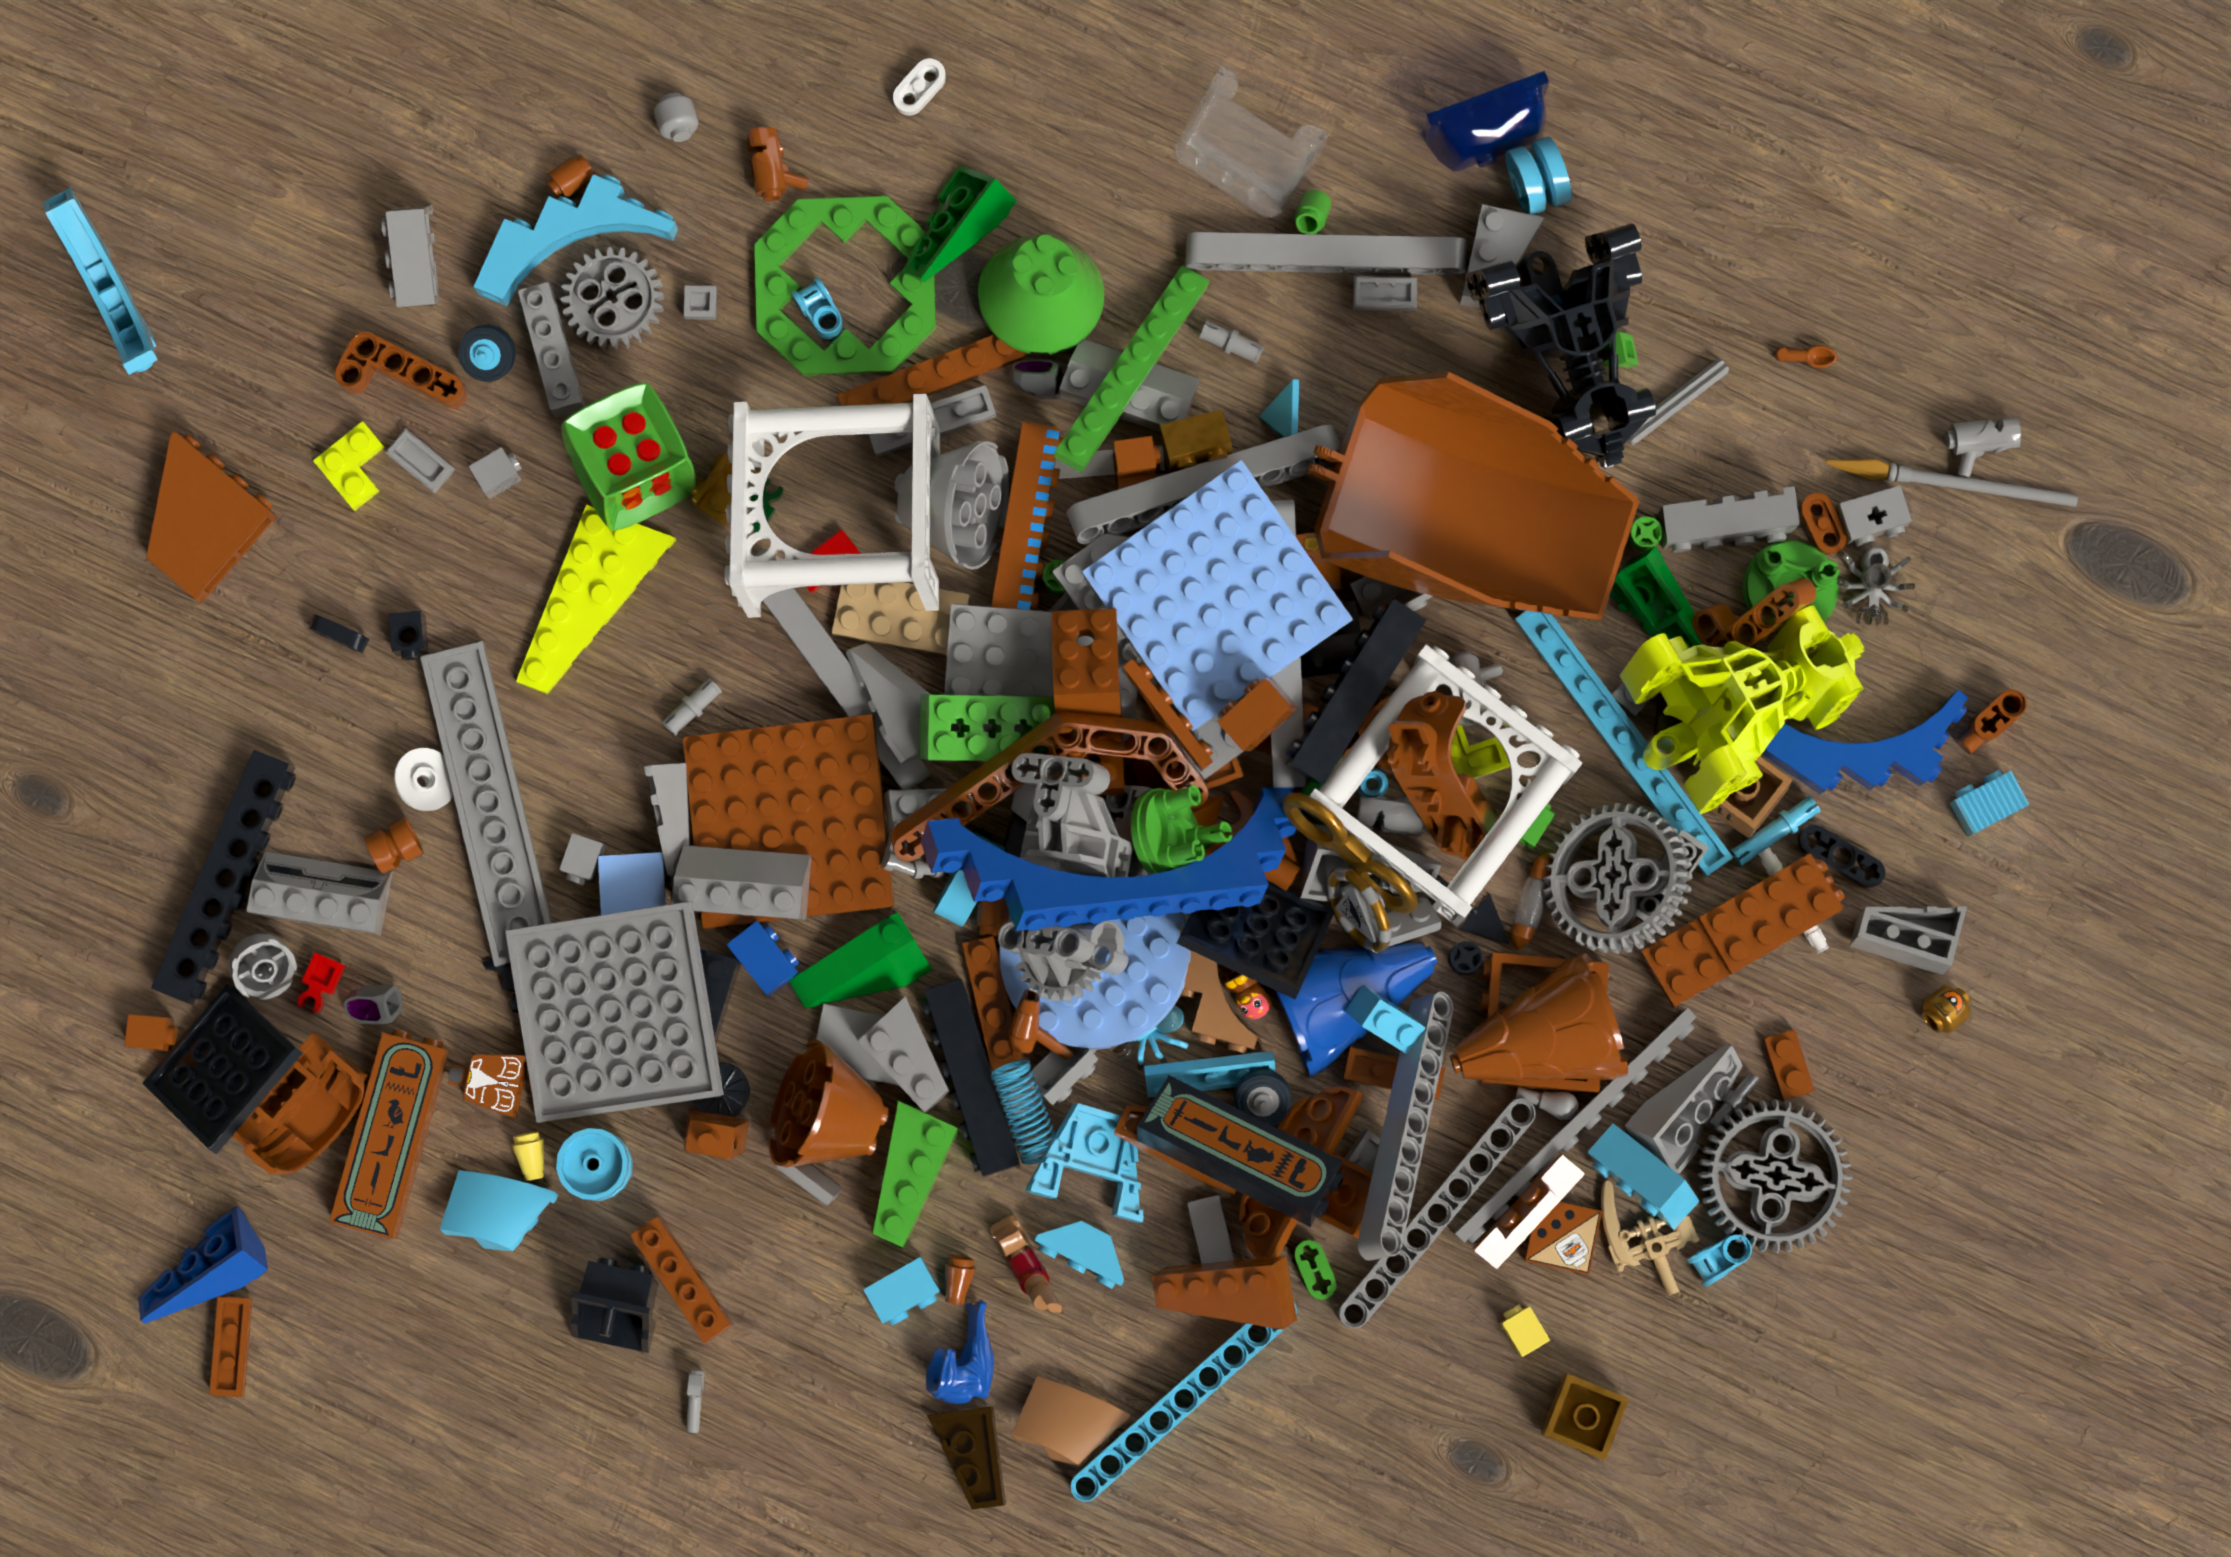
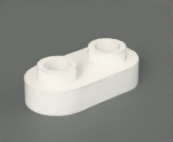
(918, 87)

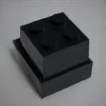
(615, 1305)

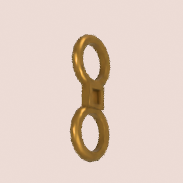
(1348, 849)

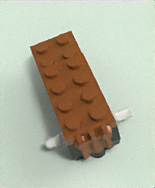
(1746, 927)

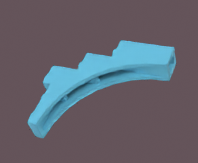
(601, 210)
(107, 287)

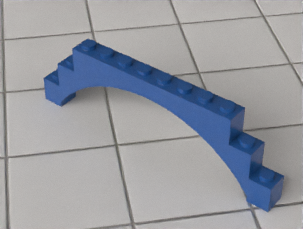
(1052, 898)

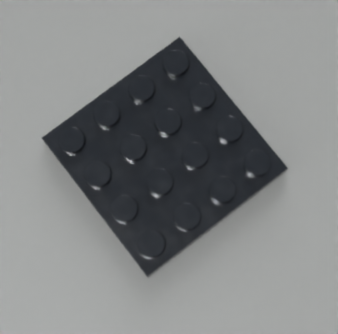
(1263, 941)
(222, 1068)

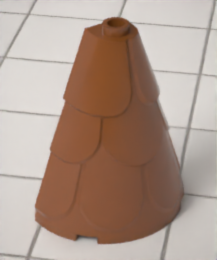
(1548, 1033)

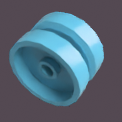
(1538, 176)
(613, 1169)

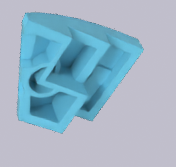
(493, 1209)

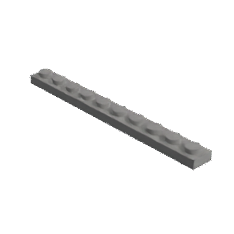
(1565, 1137)

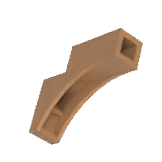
(1214, 1016)

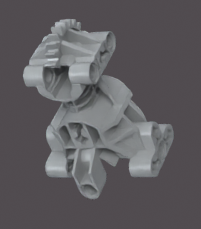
(1077, 835)

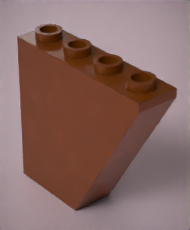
(202, 519)

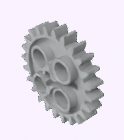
(597, 275)

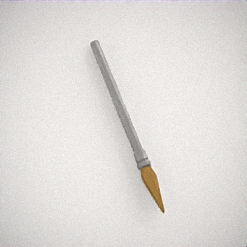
(1876, 470)

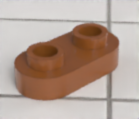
(1825, 524)

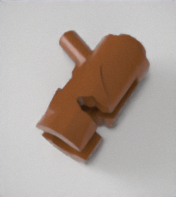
(768, 171)

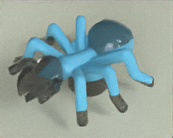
(1169, 1024)

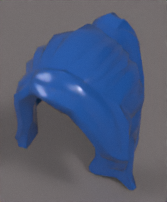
(972, 1372)

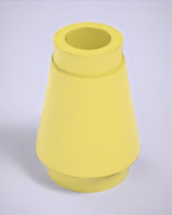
(530, 1154)

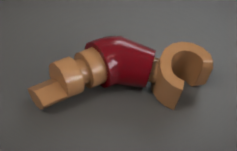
(1025, 1264)

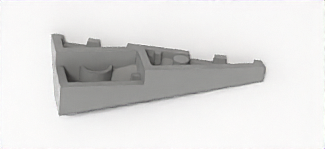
(671, 810)

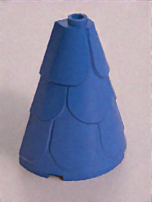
(1330, 985)

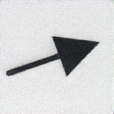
(1483, 920)

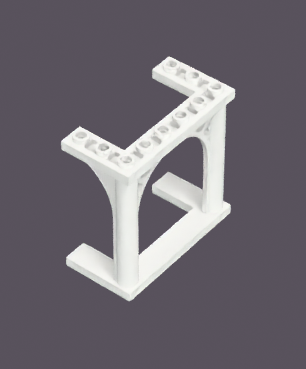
(757, 576)
(1555, 768)

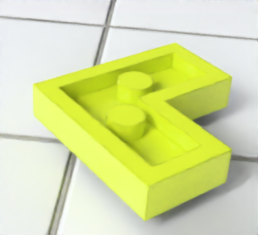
(343, 462)
(1478, 758)

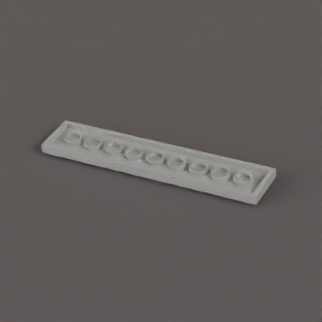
(486, 793)

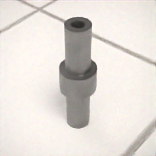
(1734, 1099)

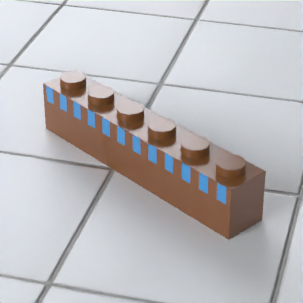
(1026, 518)

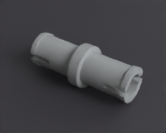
(1231, 341)
(691, 706)

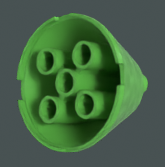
(1041, 294)

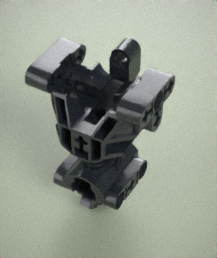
(1574, 326)

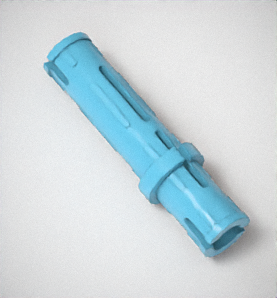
(1774, 831)

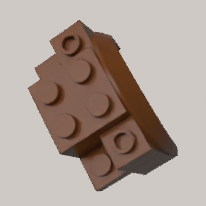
(304, 1109)

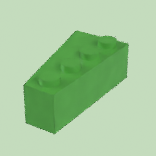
(912, 1166)

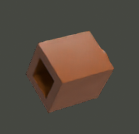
(150, 1033)

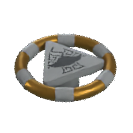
(1357, 910)

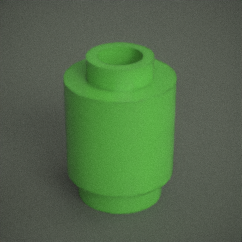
(1312, 211)

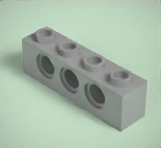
(551, 349)

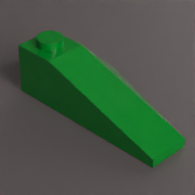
(967, 212)
(868, 964)

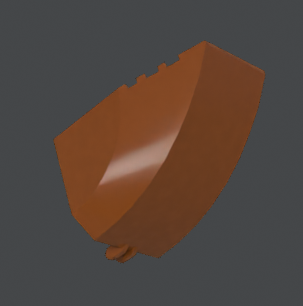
(1471, 501)

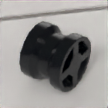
(1469, 955)

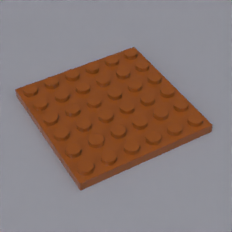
(800, 793)

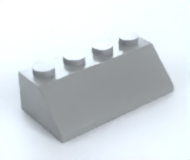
(1159, 400)
(743, 882)

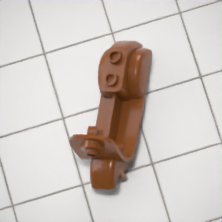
(1423, 766)

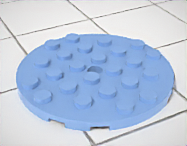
(1121, 1004)

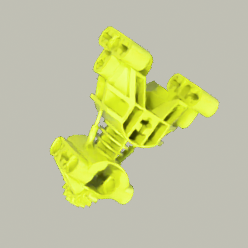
(1740, 697)

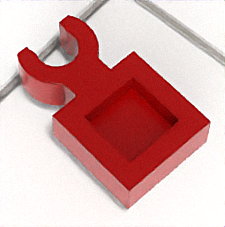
(322, 976)

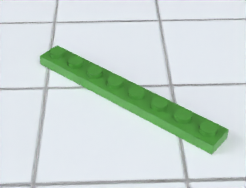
(1131, 369)

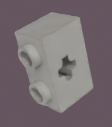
(1887, 504)

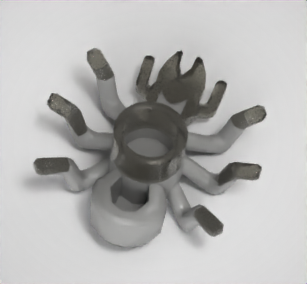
(1874, 578)

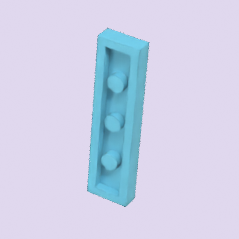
(1208, 1073)

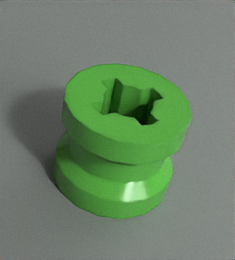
(1649, 529)
(1052, 586)

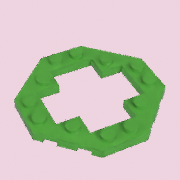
(774, 287)

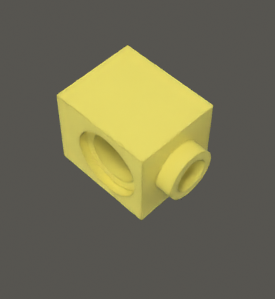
(1523, 1330)

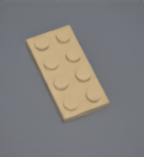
(895, 616)

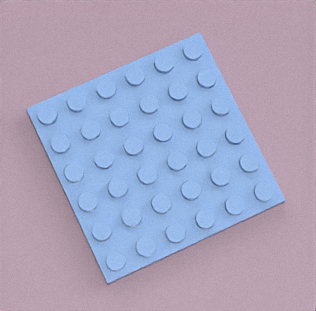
(1217, 594)

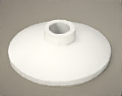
(432, 768)

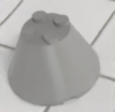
(965, 502)

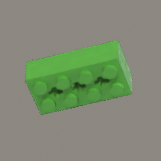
(973, 711)

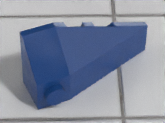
(217, 1265)

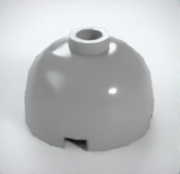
(262, 966)

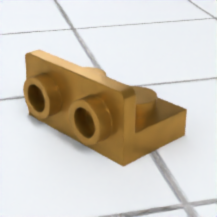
(712, 494)

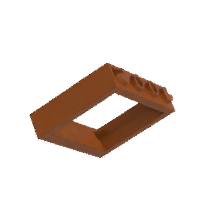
(1490, 1000)

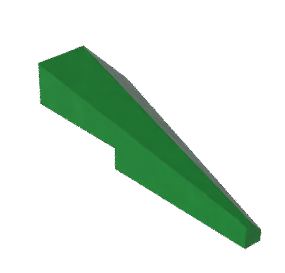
(1654, 597)

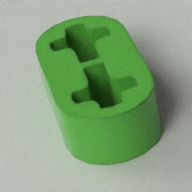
(1322, 1266)

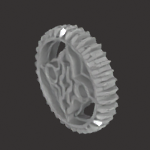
(1627, 887)
(1767, 1150)

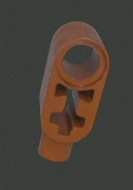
(1975, 736)

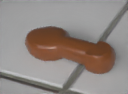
(1815, 356)

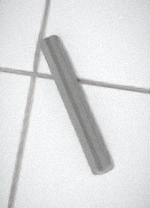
(1681, 398)

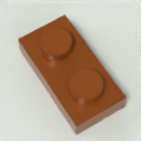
(1788, 1065)

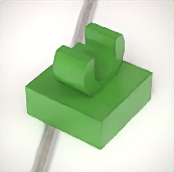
(1625, 349)

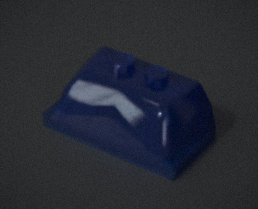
(1488, 124)

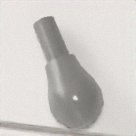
(1558, 1104)

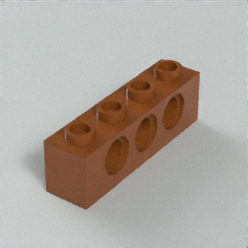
(681, 1279)

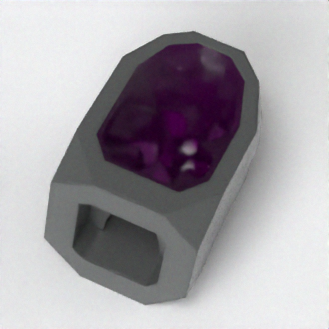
(1037, 377)
(374, 1004)

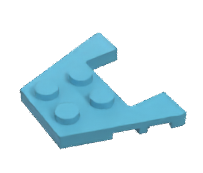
(1089, 1146)

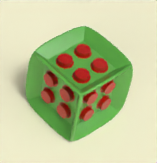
(628, 456)

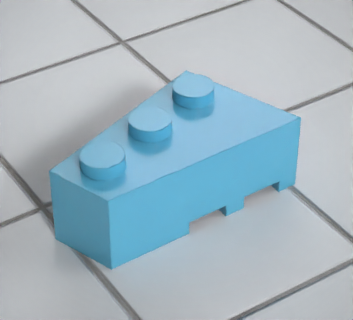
(1643, 1176)

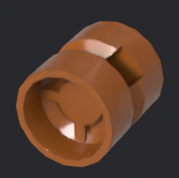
(394, 845)

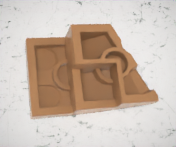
(1067, 1421)

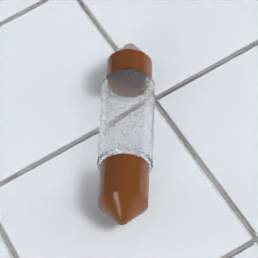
(1531, 902)

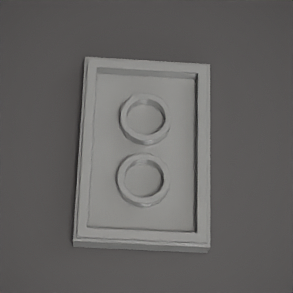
(842, 1030)

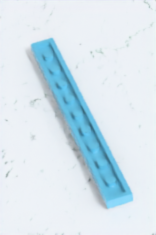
(1619, 733)

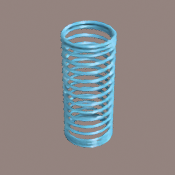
(1010, 1077)

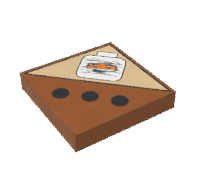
(1565, 1238)

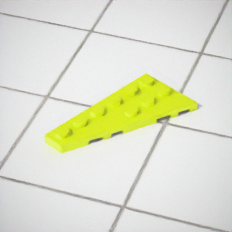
(589, 590)

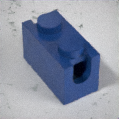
(763, 957)

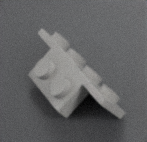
(1057, 1075)

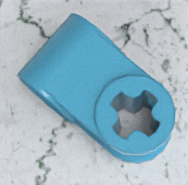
(817, 304)
(1719, 1259)

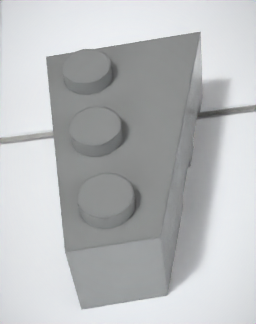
(1499, 238)
(1911, 935)
(905, 1055)

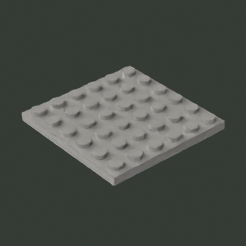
(614, 1012)

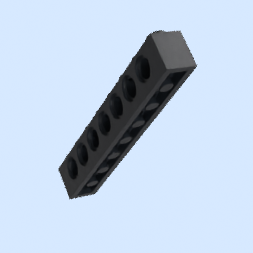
(246, 799)

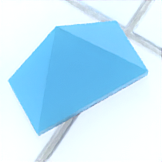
(1283, 411)

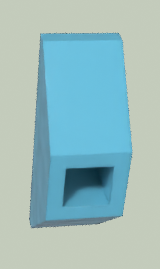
(1085, 1249)

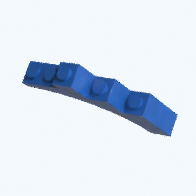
(1910, 754)

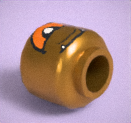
(1946, 1009)

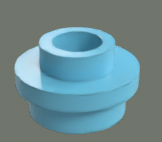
(1382, 781)

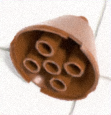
(824, 1111)

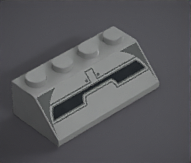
(320, 893)

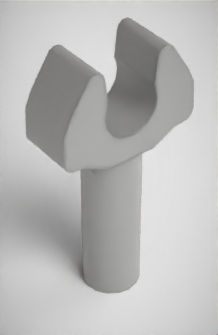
(695, 1392)

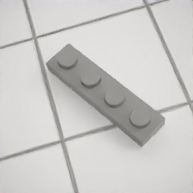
(951, 415)

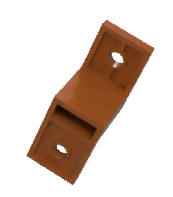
(1089, 678)

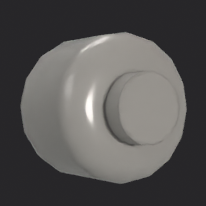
(676, 117)

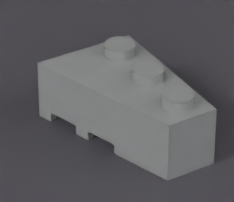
(411, 256)

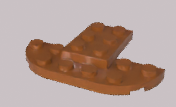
(1322, 1124)

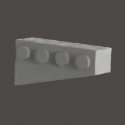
(1729, 520)

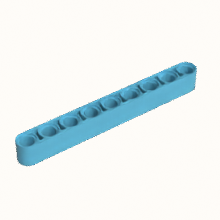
(1175, 1413)

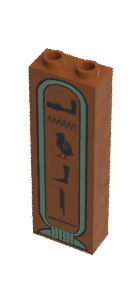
(390, 1134)

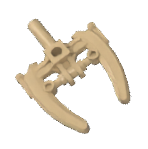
(1652, 1245)

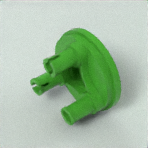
(1786, 562)
(1168, 832)

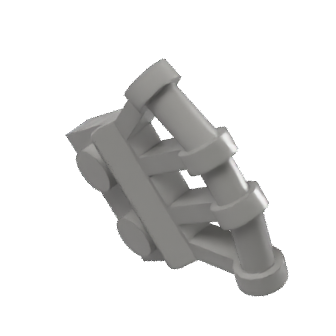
(899, 806)

